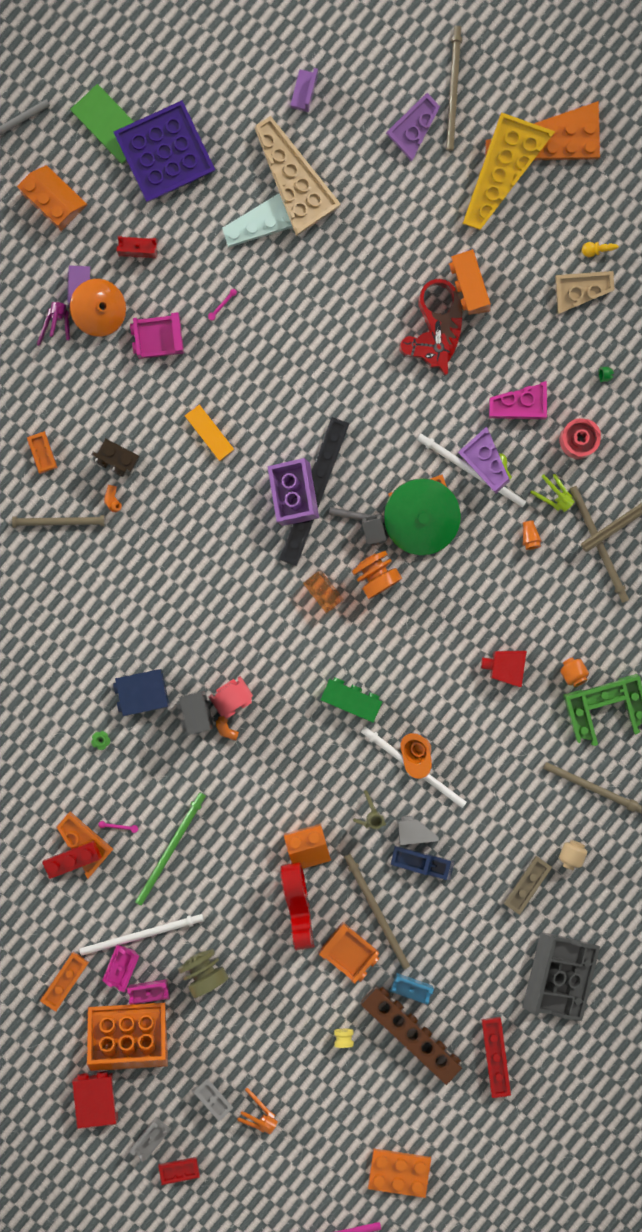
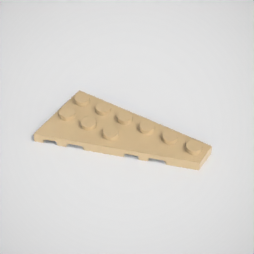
(299, 186)

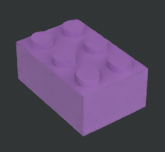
(293, 492)

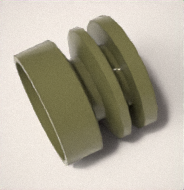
(203, 973)

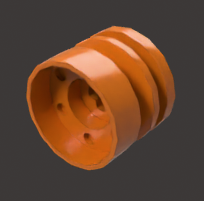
(376, 574)

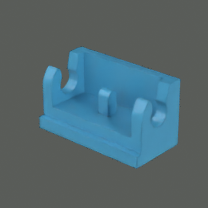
(411, 988)

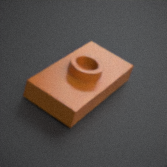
(42, 452)

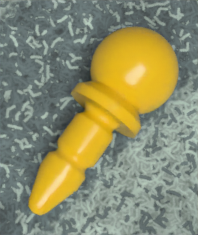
(590, 249)

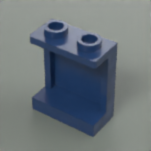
(141, 692)

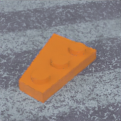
(76, 834)

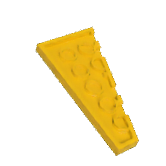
(507, 158)

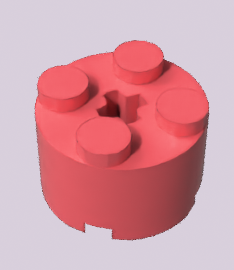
(575, 429)
(231, 696)

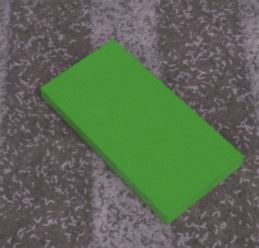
(102, 117)

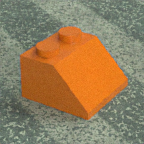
(307, 846)

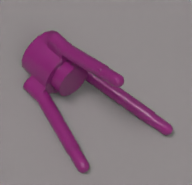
(57, 313)

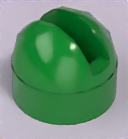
(605, 374)

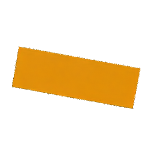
(209, 432)

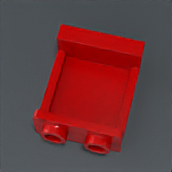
(94, 1100)

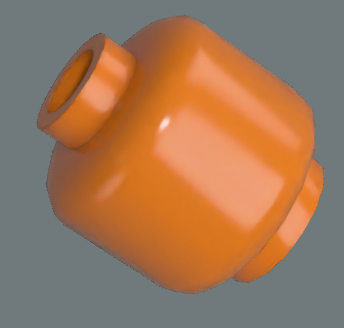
(574, 672)

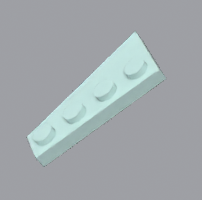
(259, 222)

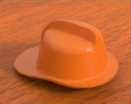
(416, 755)

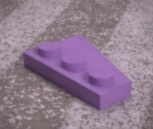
(413, 126)

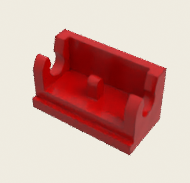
(137, 247)

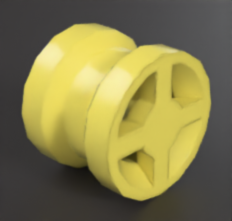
(343, 1038)

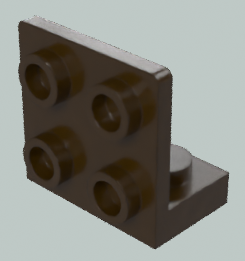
(118, 458)

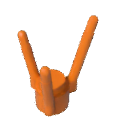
(265, 1123)

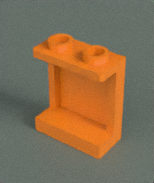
(349, 953)

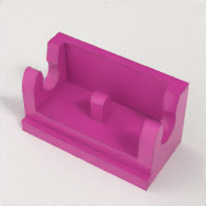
(120, 968)
(148, 991)

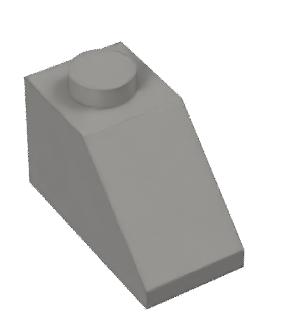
(413, 831)

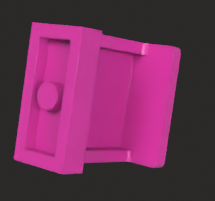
(157, 336)

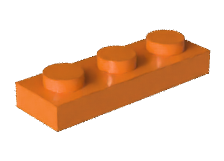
(64, 981)

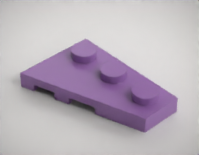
(485, 460)

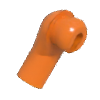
(110, 499)
(224, 730)

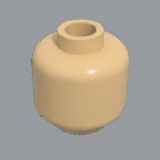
(573, 854)

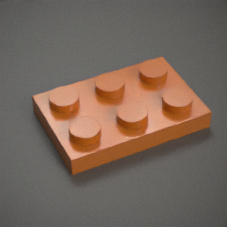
(399, 1173)

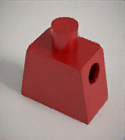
(506, 666)

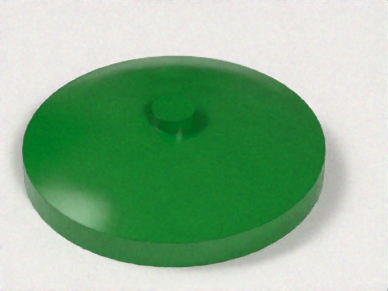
(422, 516)

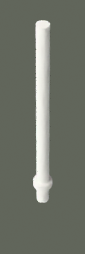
(465, 466)
(373, 737)
(189, 921)

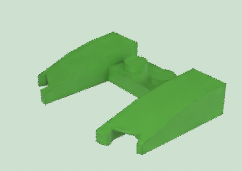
(581, 701)

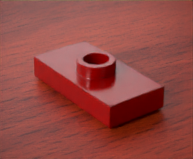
(179, 1170)

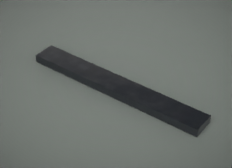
(320, 473)

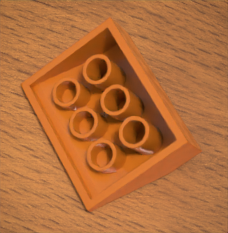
(127, 1037)

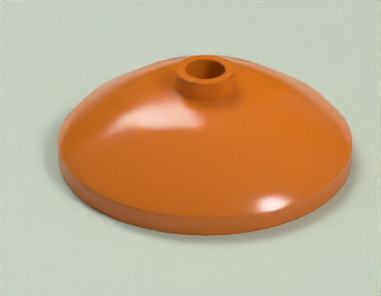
(86, 309)

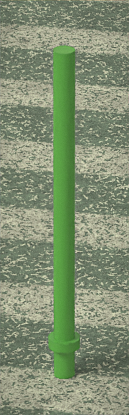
(196, 805)

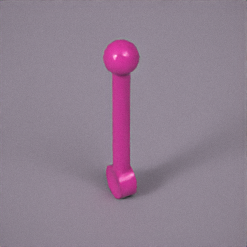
(212, 316)
(134, 828)

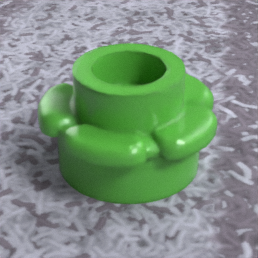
(105, 740)

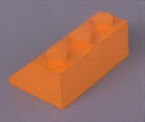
(51, 196)
(470, 283)

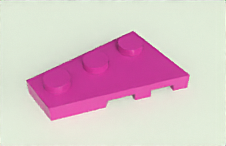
(520, 404)

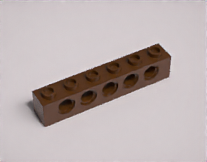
(444, 1071)

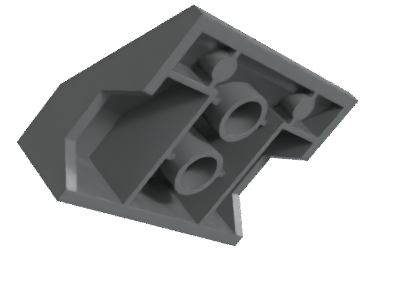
(561, 977)

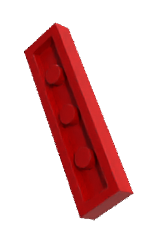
(496, 1057)

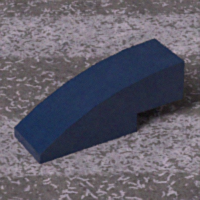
(422, 863)

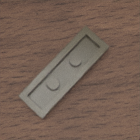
(527, 885)

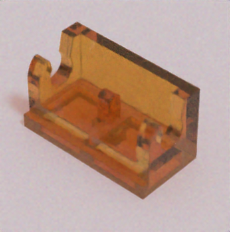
(323, 591)

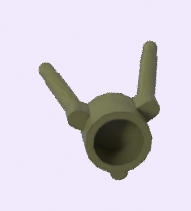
(373, 818)

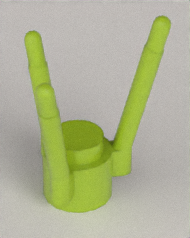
(564, 499)

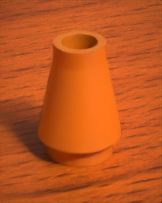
(531, 538)

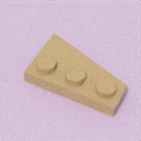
(581, 288)

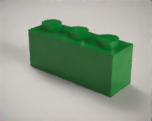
(351, 699)

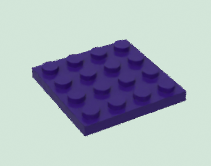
(164, 151)

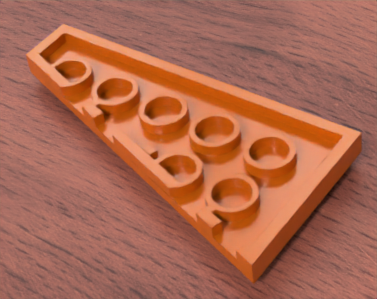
(574, 136)

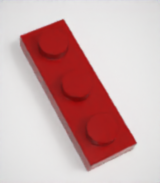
(71, 859)

